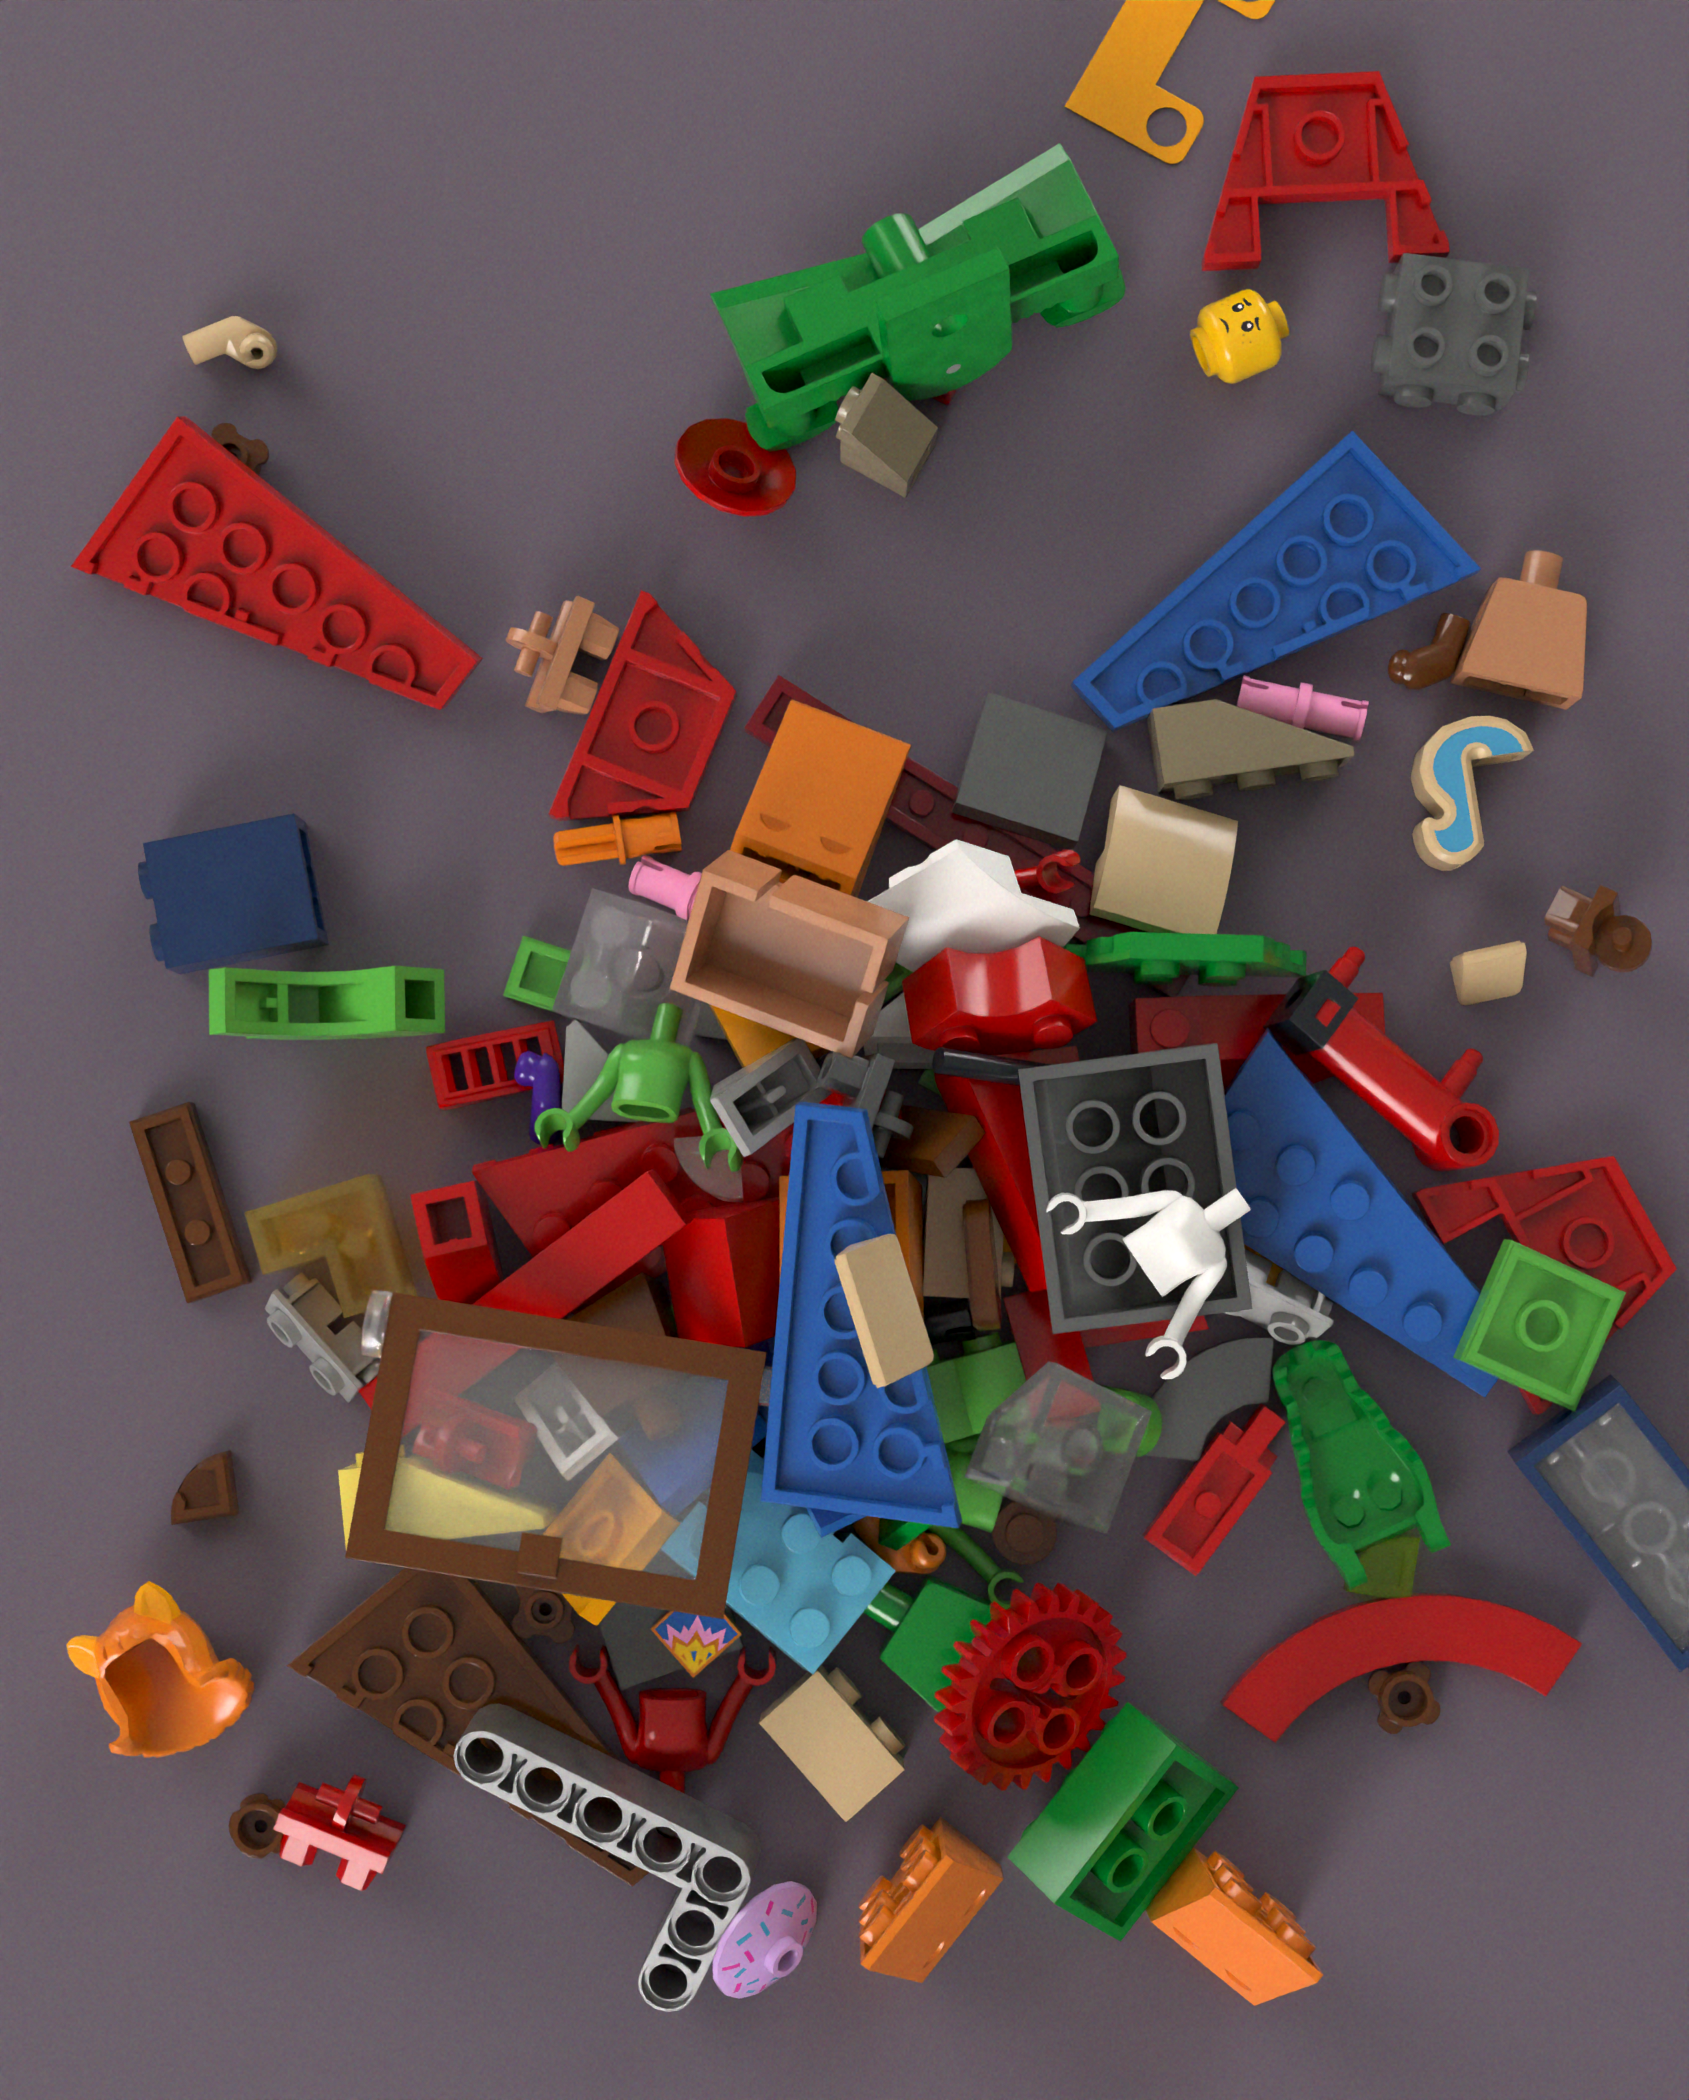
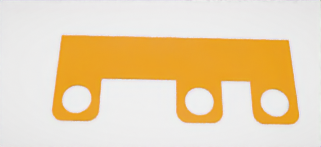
(1121, 79)

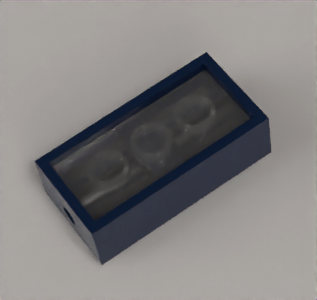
(1623, 1504)

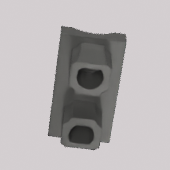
(863, 1086)

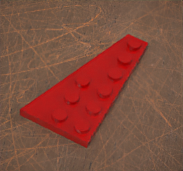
(247, 558)
(557, 1189)

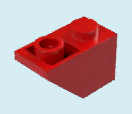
(458, 1241)

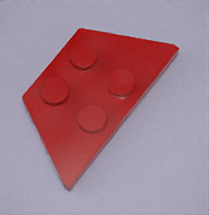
(647, 726)

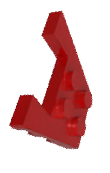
(1320, 143)
(1570, 1213)

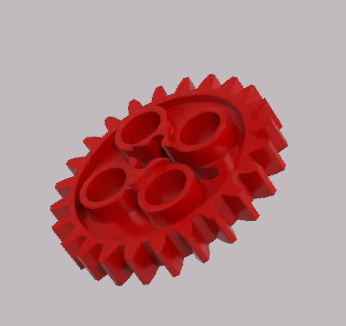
(1037, 1644)

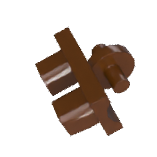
(1597, 929)

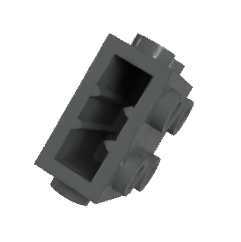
(1453, 333)

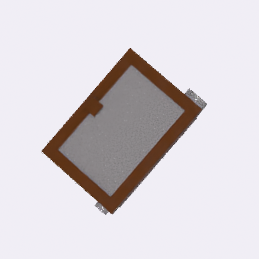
(555, 1453)

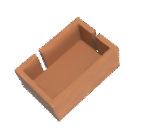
(788, 953)

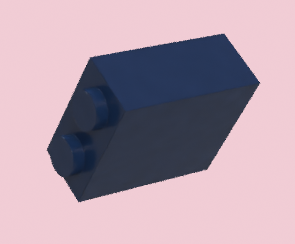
(233, 894)

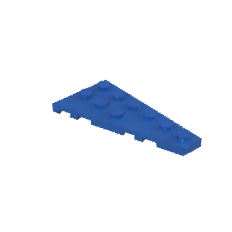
(1305, 569)

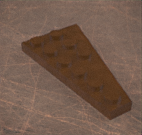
(431, 1657)

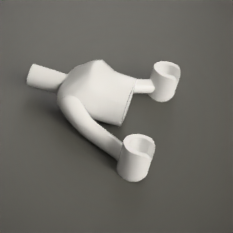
(1170, 1249)

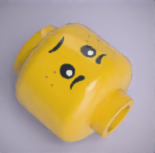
(1239, 336)

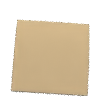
(1163, 865)

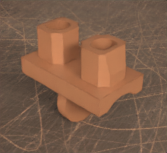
(574, 631)

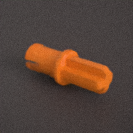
(619, 839)

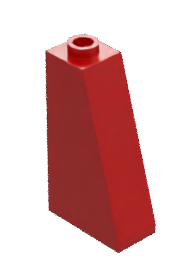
(1003, 1156)

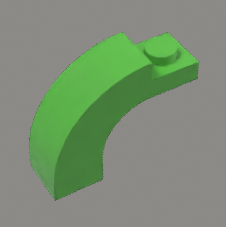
(326, 1004)

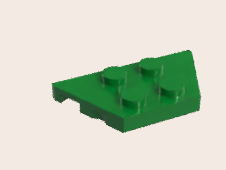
(1213, 957)

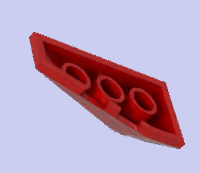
(1229, 1021)

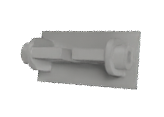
(1288, 1310)
(305, 1322)

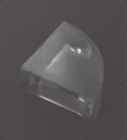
(716, 1180)

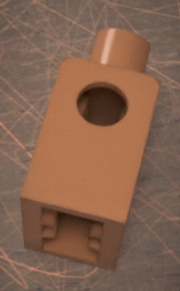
(1528, 638)

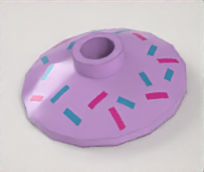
(765, 1940)

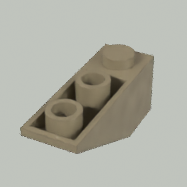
(1225, 744)

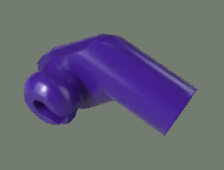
(544, 1077)

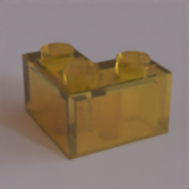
(340, 1223)

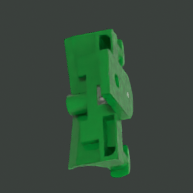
(921, 302)

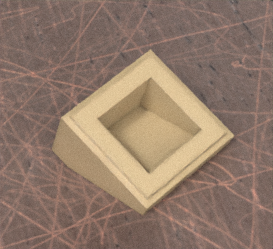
(1489, 972)

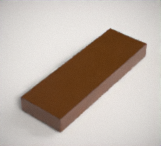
(190, 1202)

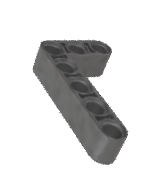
(625, 1833)

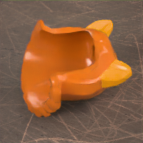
(161, 1678)

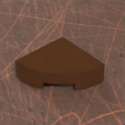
(207, 1491)

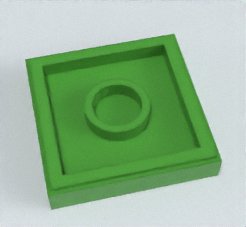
(1539, 1324)

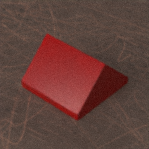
(727, 1273)

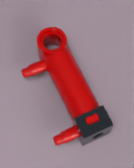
(1321, 1021)

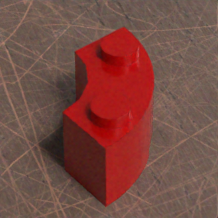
(999, 999)

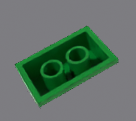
(1122, 1822)

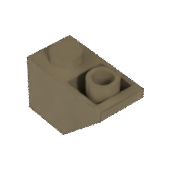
(884, 435)

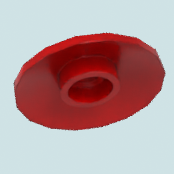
(731, 470)

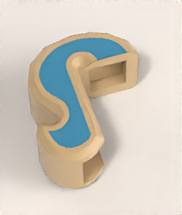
(1446, 785)

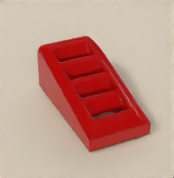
(443, 1076)

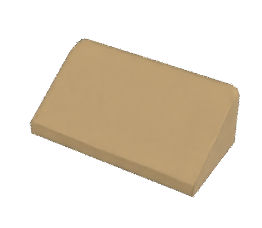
(884, 1309)

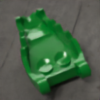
(1353, 1467)

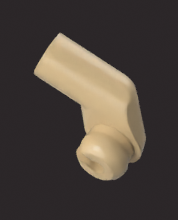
(235, 338)

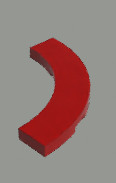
(1392, 1633)

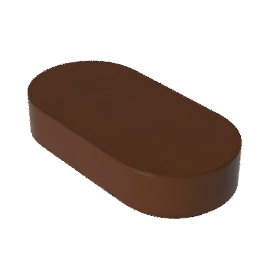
(982, 1264)

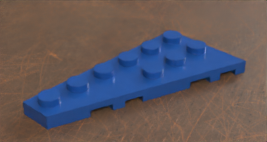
(1338, 1217)
(829, 1429)

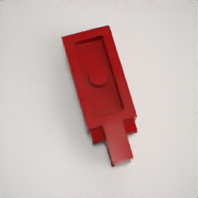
(1216, 1491)

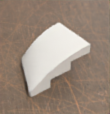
(971, 904)

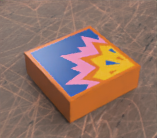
(695, 1638)

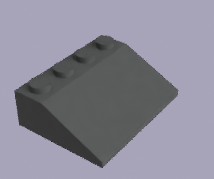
(1120, 1133)

